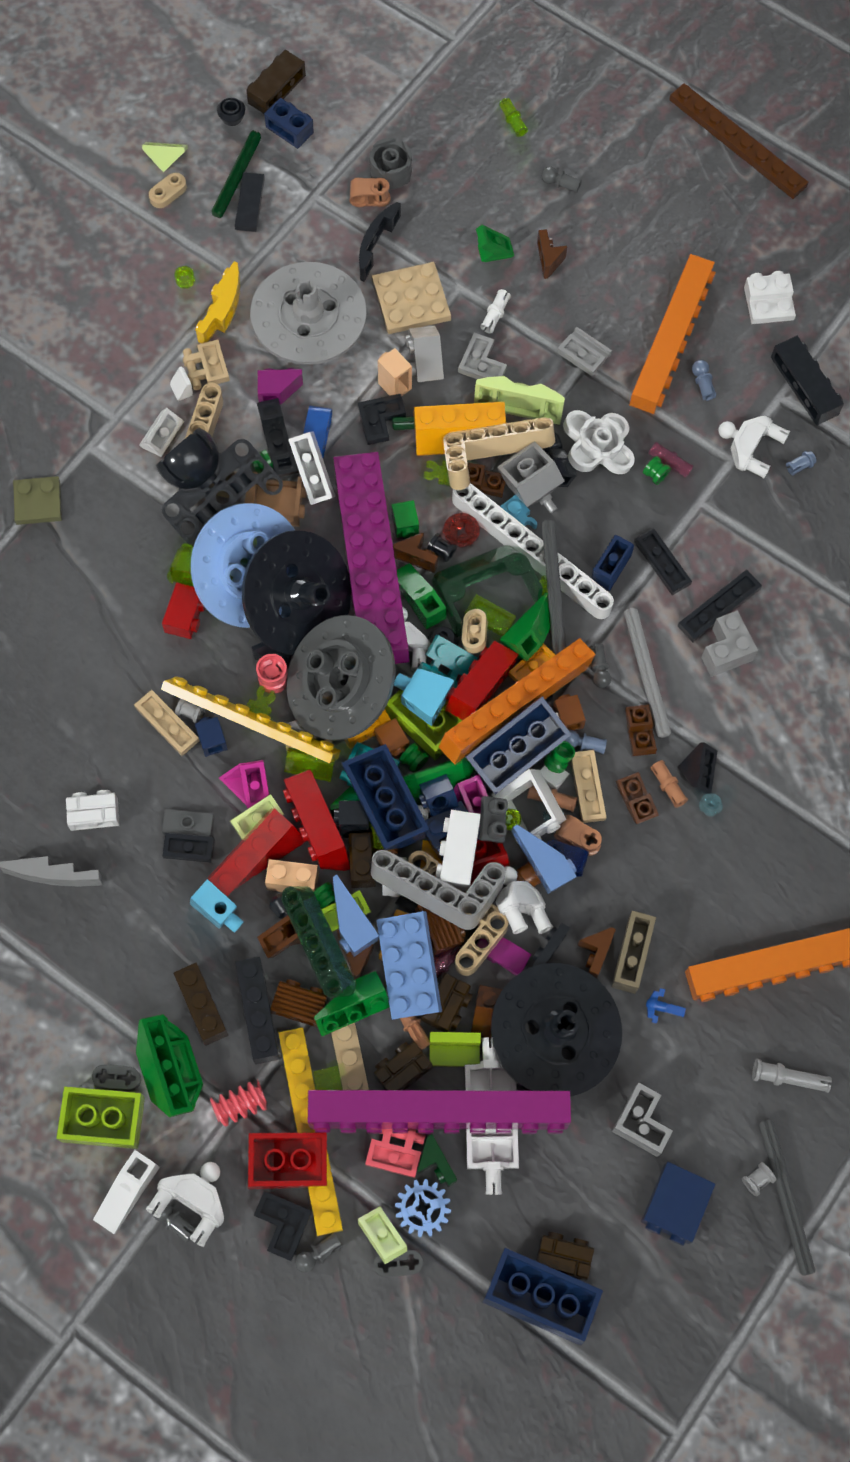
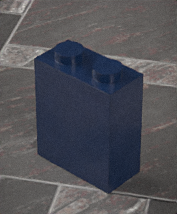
(677, 1204)

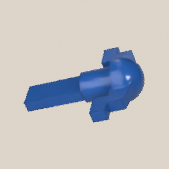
(653, 1004)

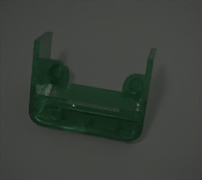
(452, 582)

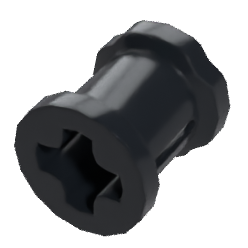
(442, 547)

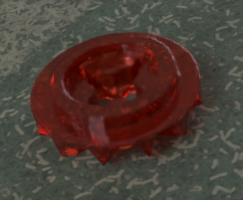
(458, 521)

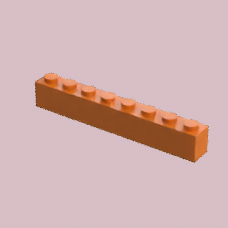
(672, 333)
(502, 709)
(769, 965)

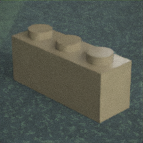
(633, 952)

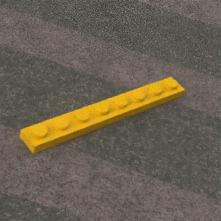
(259, 722)
(301, 1080)

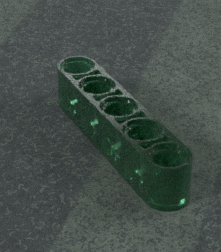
(310, 927)

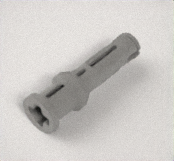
(779, 1074)

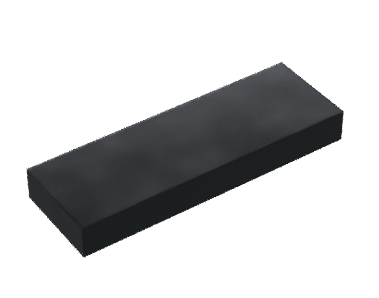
(249, 202)
(663, 561)

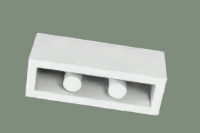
(311, 467)
(459, 849)

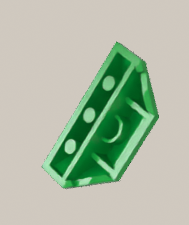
(456, 773)
(168, 1066)

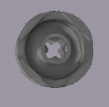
(391, 161)

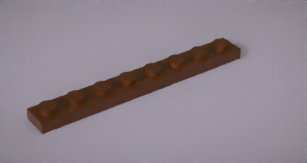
(738, 141)

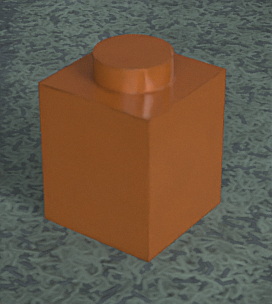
(570, 711)
(393, 737)

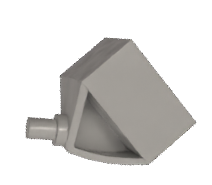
(532, 476)

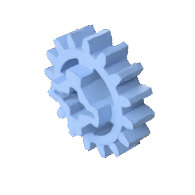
(434, 1204)

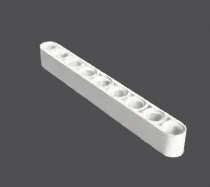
(526, 539)

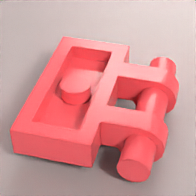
(394, 1157)

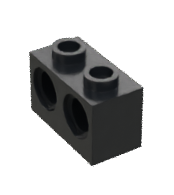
(351, 818)

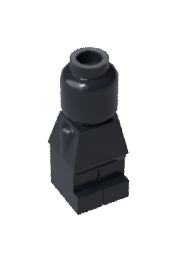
(560, 457)

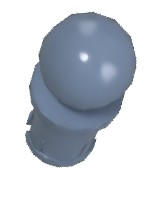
(704, 379)
(587, 742)

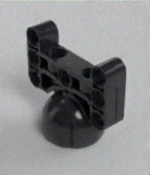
(198, 464)

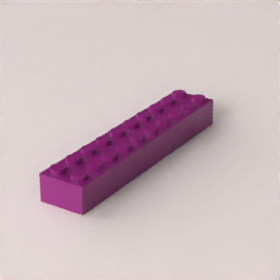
(370, 547)
(438, 1110)

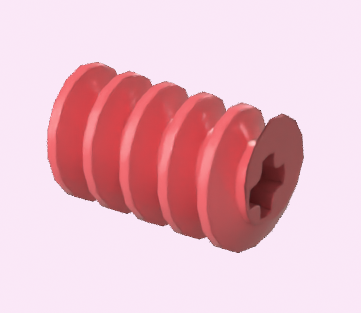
(239, 1103)

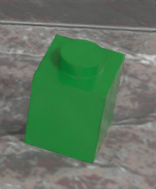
(405, 519)

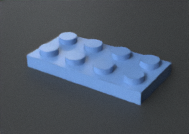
(409, 965)

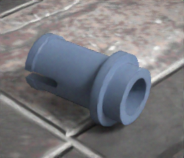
(806, 460)

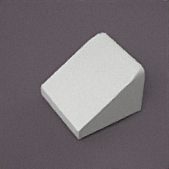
(181, 385)
(553, 779)

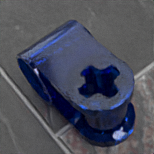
(575, 854)

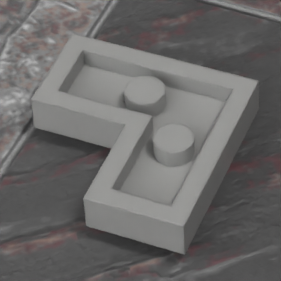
(476, 361)

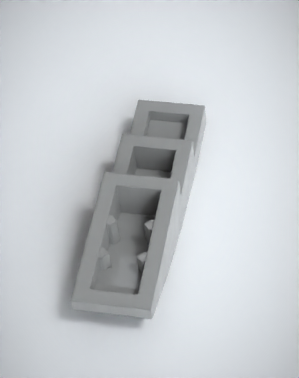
(42, 871)

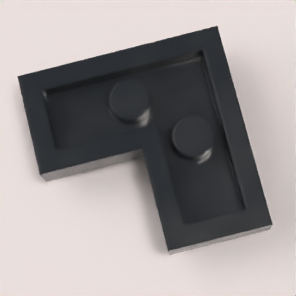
(376, 412)
(290, 1223)

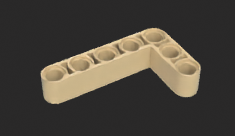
(210, 407)
(491, 442)
(484, 928)

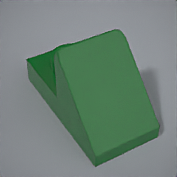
(493, 245)

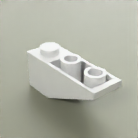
(125, 1191)

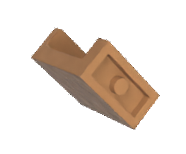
(286, 502)

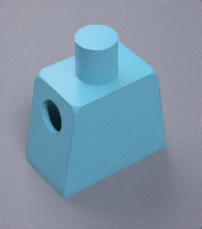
(424, 693)
(210, 897)

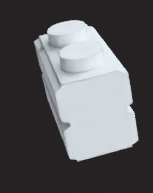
(92, 810)

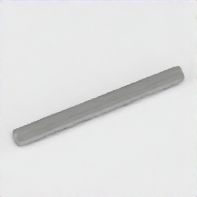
(647, 673)

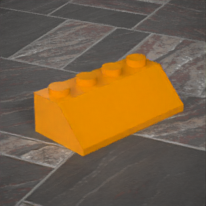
(436, 421)

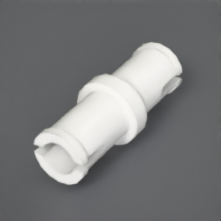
(495, 311)

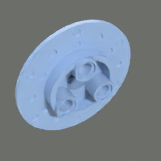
(225, 550)

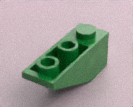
(421, 596)
(530, 630)
(366, 1000)

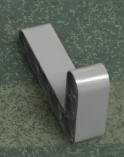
(438, 890)

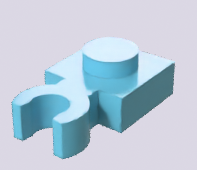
(519, 511)

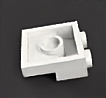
(769, 297)

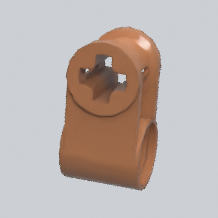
(367, 192)
(577, 833)

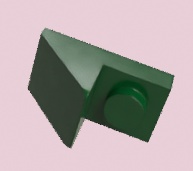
(433, 1156)

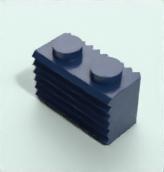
(612, 562)

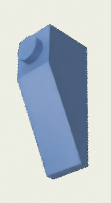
(547, 862)
(354, 927)

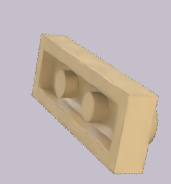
(166, 722)
(588, 787)
(349, 1058)

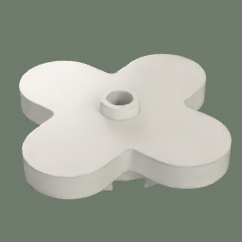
(598, 442)

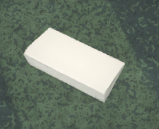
(161, 432)

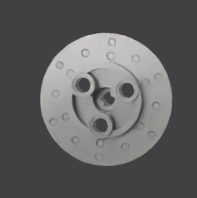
(312, 290)

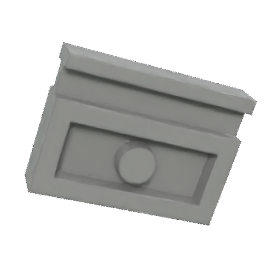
(584, 351)

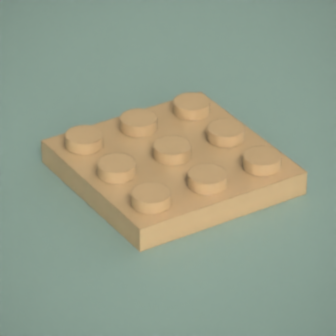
(411, 297)

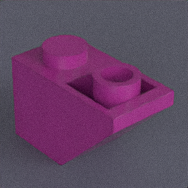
(278, 383)

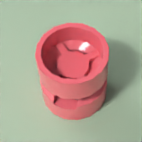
(272, 673)

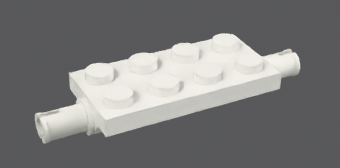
(490, 1150)

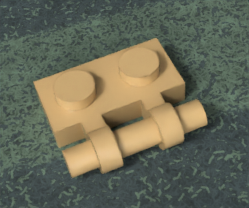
(213, 364)

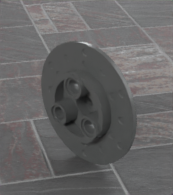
(326, 670)

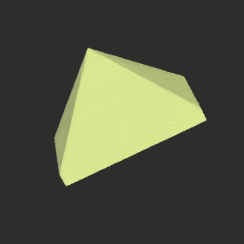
(164, 153)

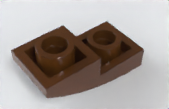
(486, 481)
(640, 730)
(636, 798)

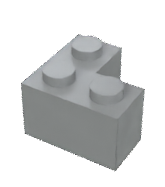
(427, 354)
(733, 647)
(637, 1125)

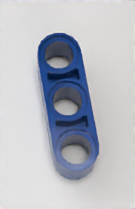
(319, 421)

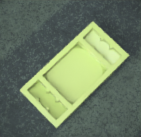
(520, 399)

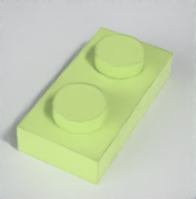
(249, 818)
(382, 1235)

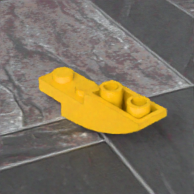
(225, 301)

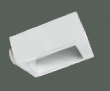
(521, 784)

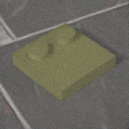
(37, 500)

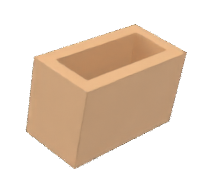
(394, 373)
(285, 874)

